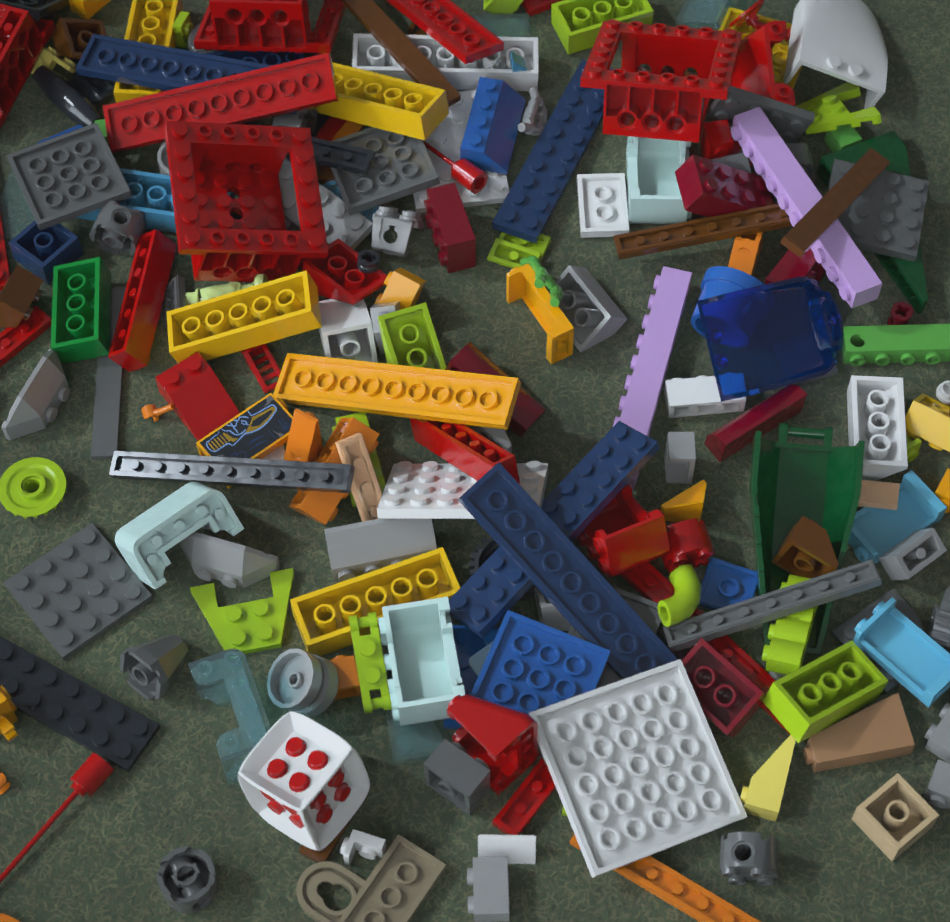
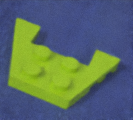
(831, 111)
(251, 624)

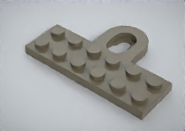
(388, 895)

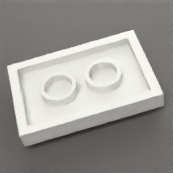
(602, 204)

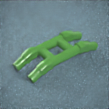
(543, 278)

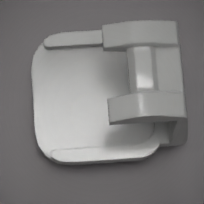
(403, 226)

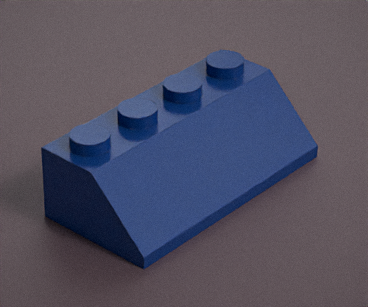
(492, 126)

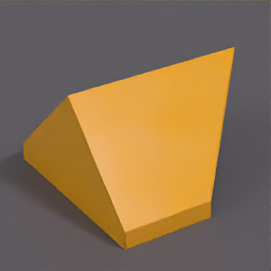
(686, 504)

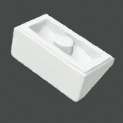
(517, 848)

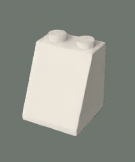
(347, 331)

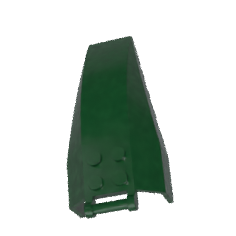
(795, 483)

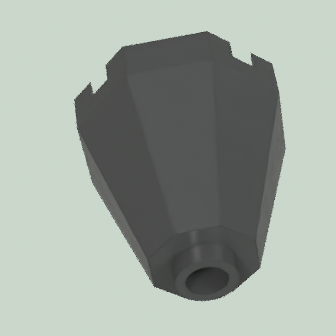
(154, 665)

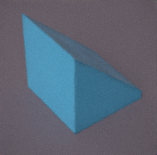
(517, 62)

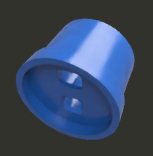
(719, 281)

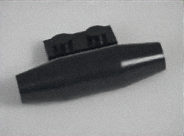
(76, 95)

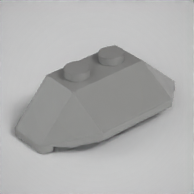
(38, 398)
(227, 561)

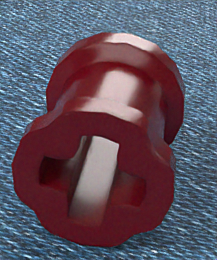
(900, 314)

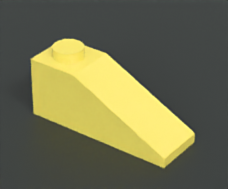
(768, 784)

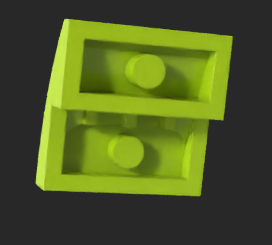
(510, 249)

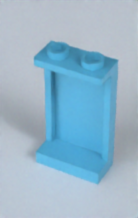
(881, 529)
(905, 652)

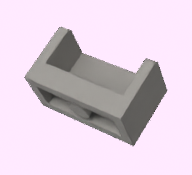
(680, 457)

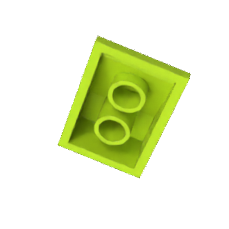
(411, 338)

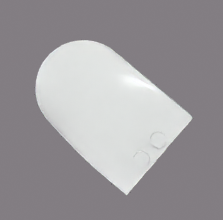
(839, 41)

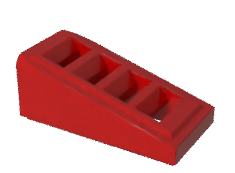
(252, 352)

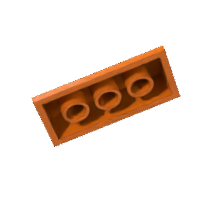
(322, 505)

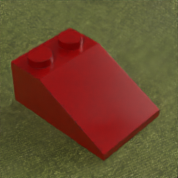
(339, 276)
(196, 395)

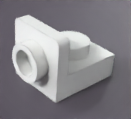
(367, 845)

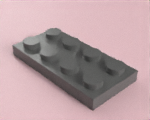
(786, 119)

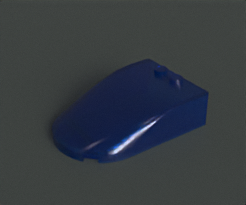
(771, 336)

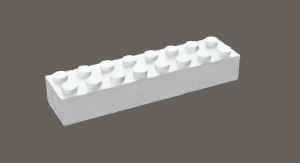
(372, 57)

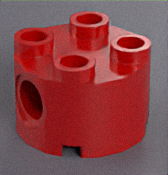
(688, 544)

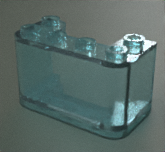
(225, 681)

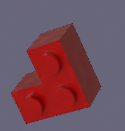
(718, 141)

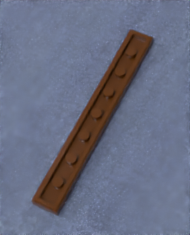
(400, 47)
(835, 203)
(700, 231)

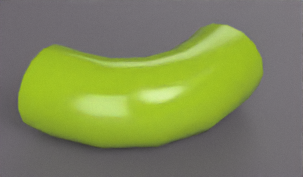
(685, 598)

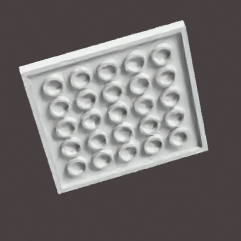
(636, 767)

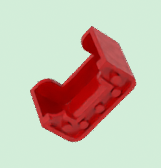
(625, 535)

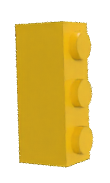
(930, 421)

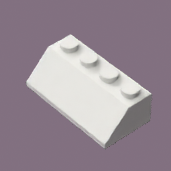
(878, 418)

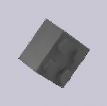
(457, 776)

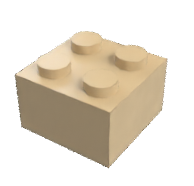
(895, 817)

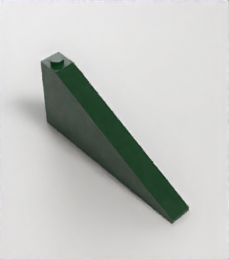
(906, 274)

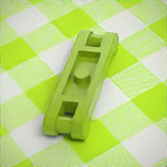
(370, 662)

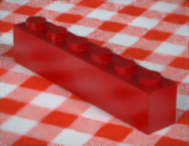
(142, 301)
(463, 447)

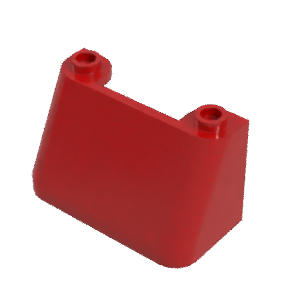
(755, 66)
(497, 736)

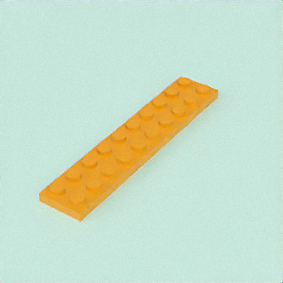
(398, 390)

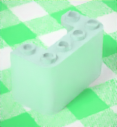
(652, 181)
(168, 523)
(420, 660)

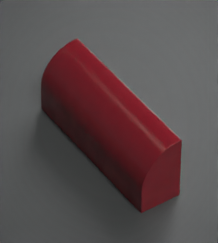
(526, 409)
(762, 417)

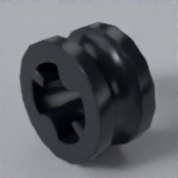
(368, 255)

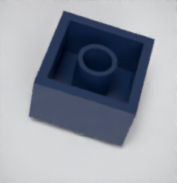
(45, 249)

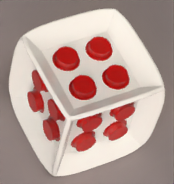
(304, 780)

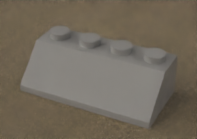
(376, 544)

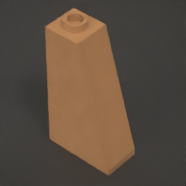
(864, 737)

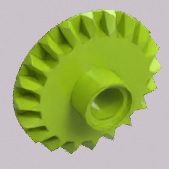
(31, 475)

